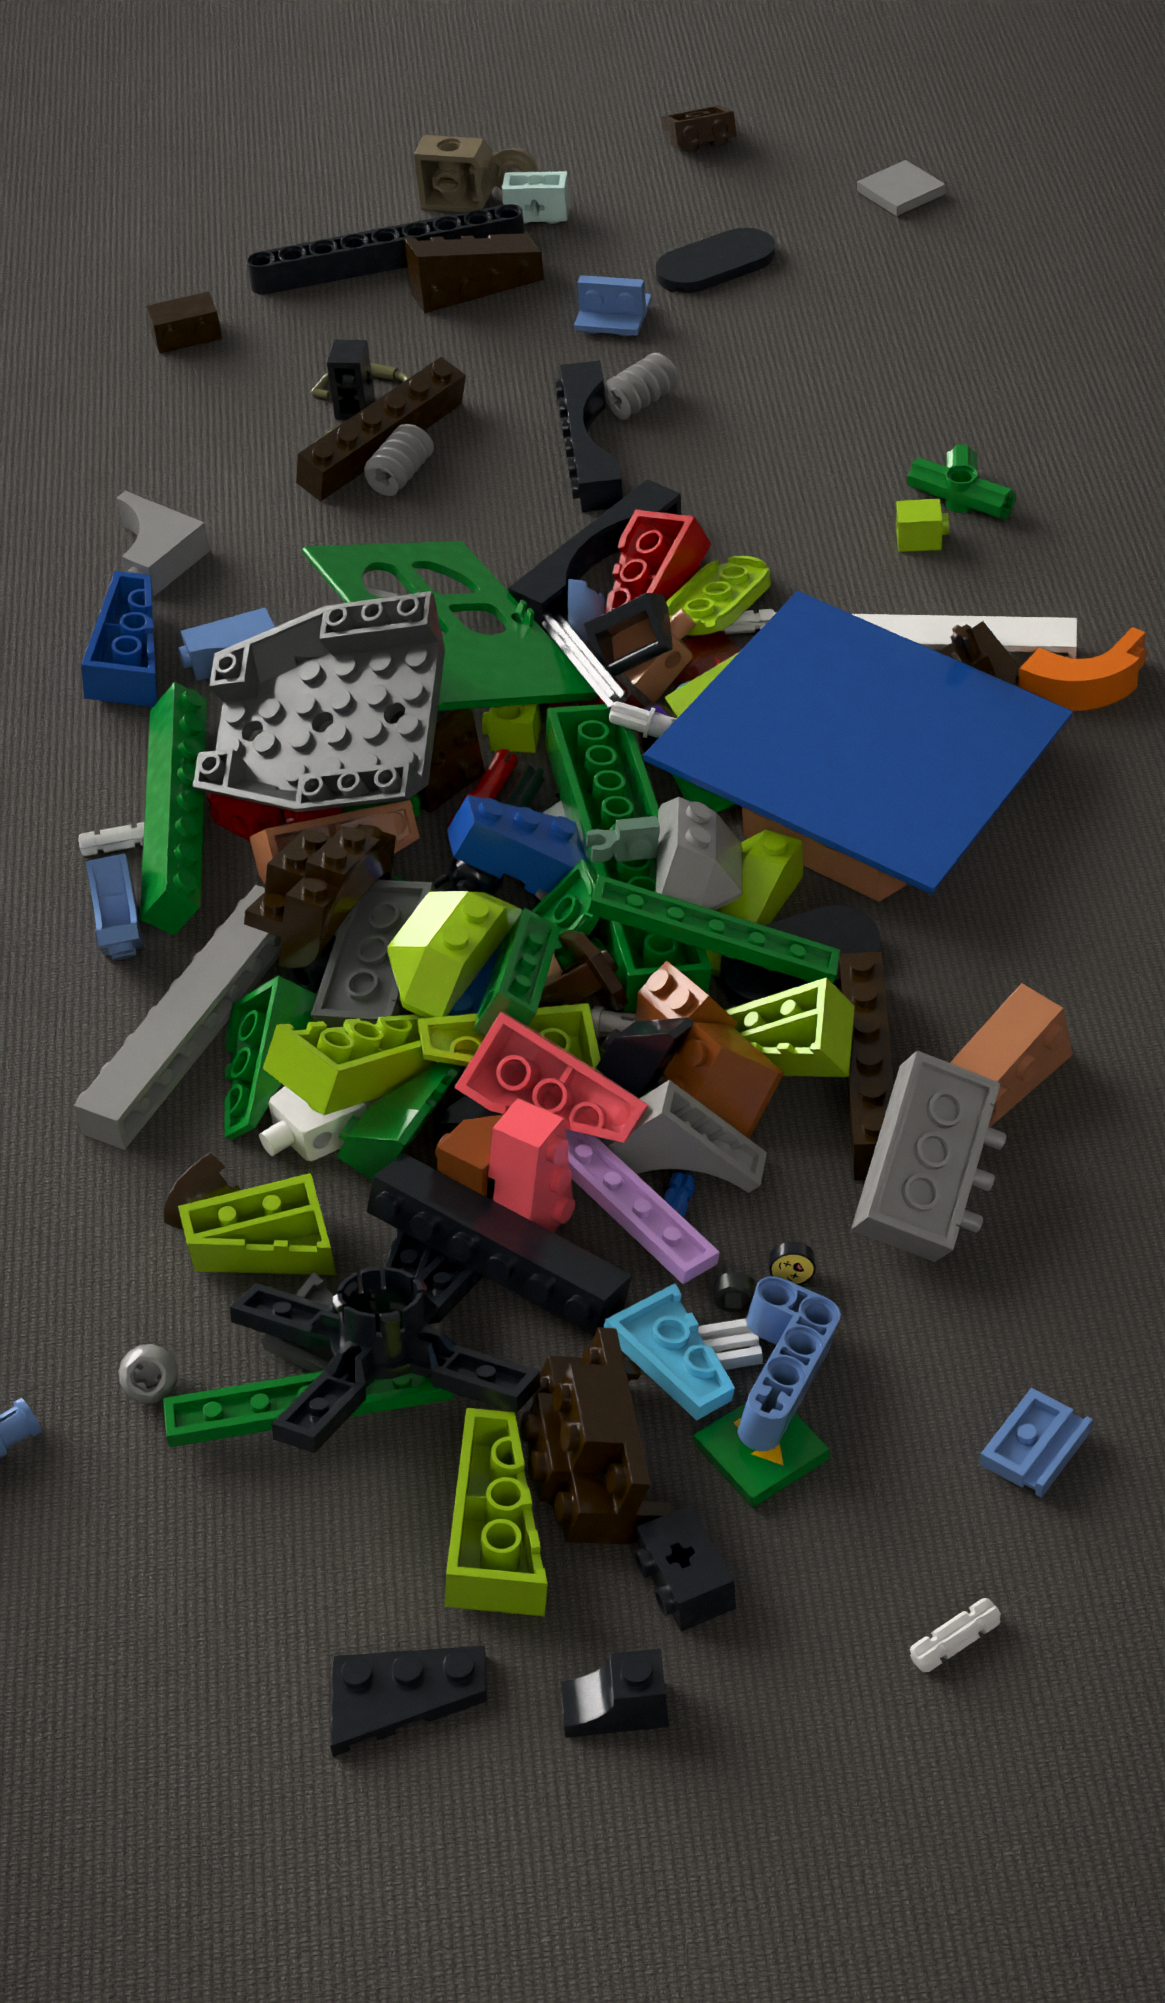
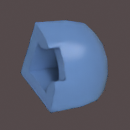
(583, 606)

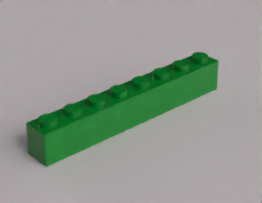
(173, 811)

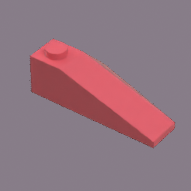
(528, 1066)

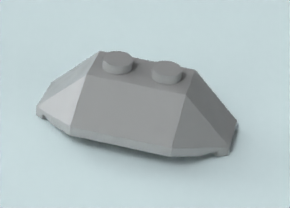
(697, 855)

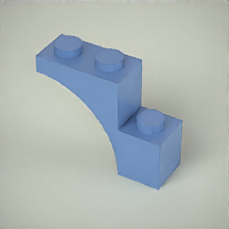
(114, 906)

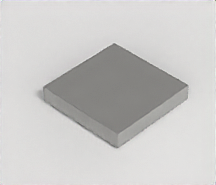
(901, 187)

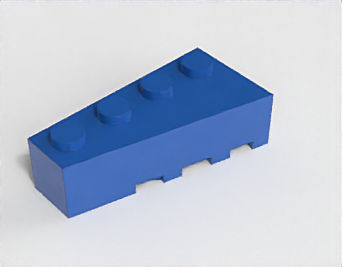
(121, 648)

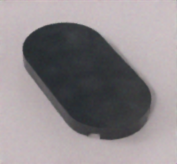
(715, 259)
(830, 925)

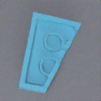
(670, 1351)

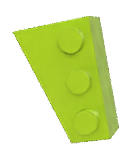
(801, 1029)
(260, 1230)

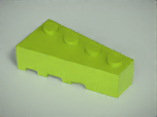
(346, 1063)

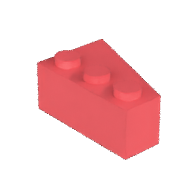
(532, 1165)

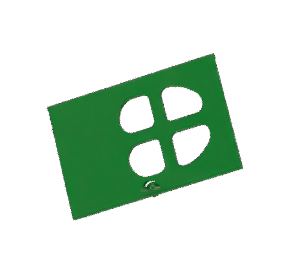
(478, 668)

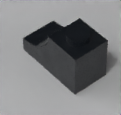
(617, 1697)

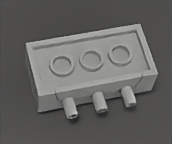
(929, 1158)

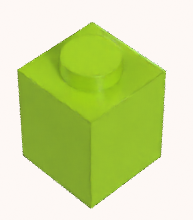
(920, 525)

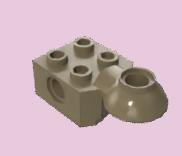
(462, 171)

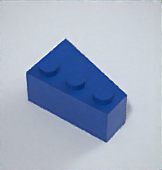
(515, 842)

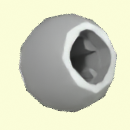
(148, 1373)

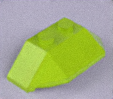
(446, 947)

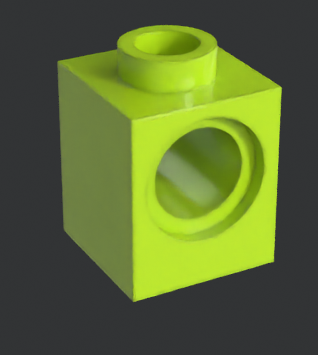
(513, 727)

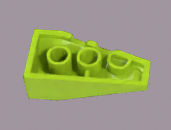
(769, 875)
(455, 1042)

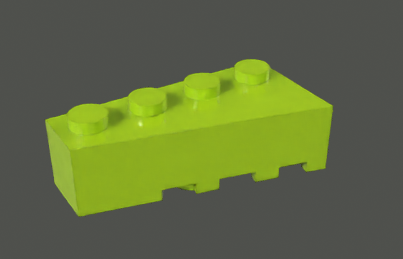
(493, 1533)

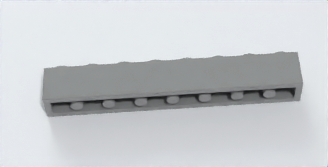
(177, 1030)

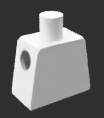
(304, 1128)

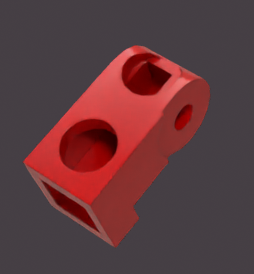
(242, 816)

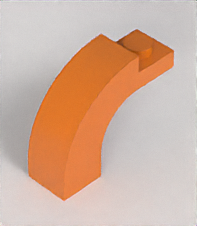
(1089, 681)

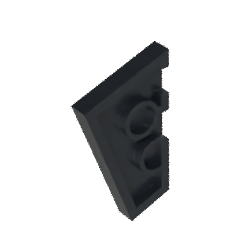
(397, 1688)

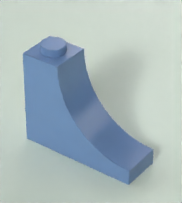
(205, 640)

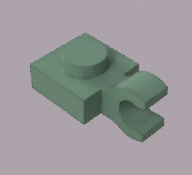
(629, 841)

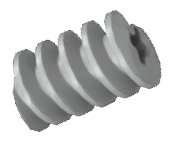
(640, 385)
(398, 459)

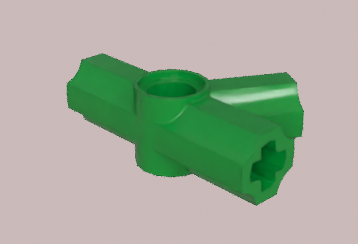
(960, 484)

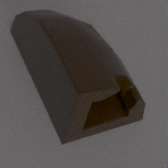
(196, 1184)

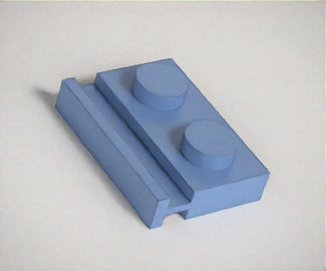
(1036, 1442)

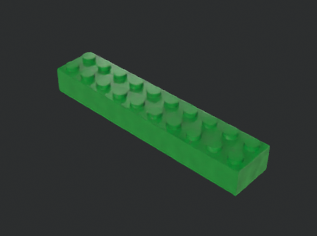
(603, 782)

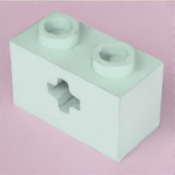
(539, 194)

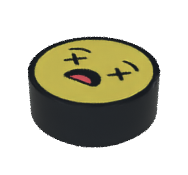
(792, 1262)

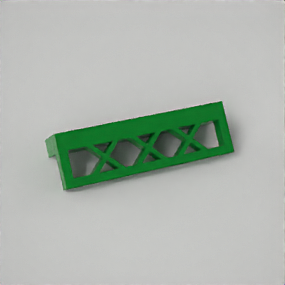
(519, 971)

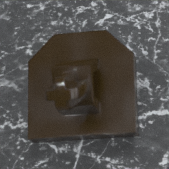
(982, 651)
(588, 974)

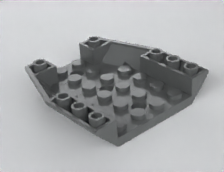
(337, 665)

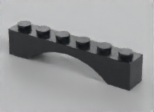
(592, 470)
(547, 583)

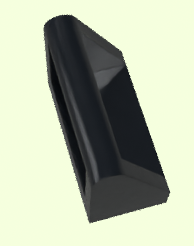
(620, 618)

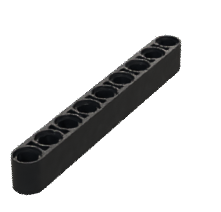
(370, 250)

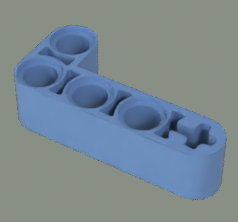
(803, 1331)

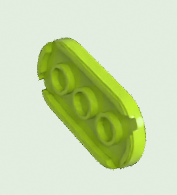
(721, 593)

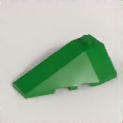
(249, 1039)

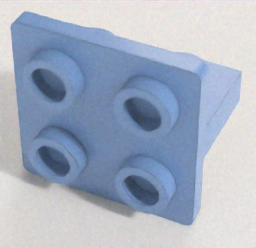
(611, 305)

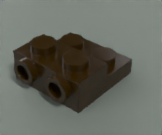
(699, 126)

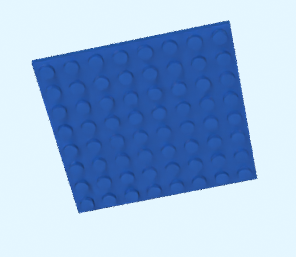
(861, 740)

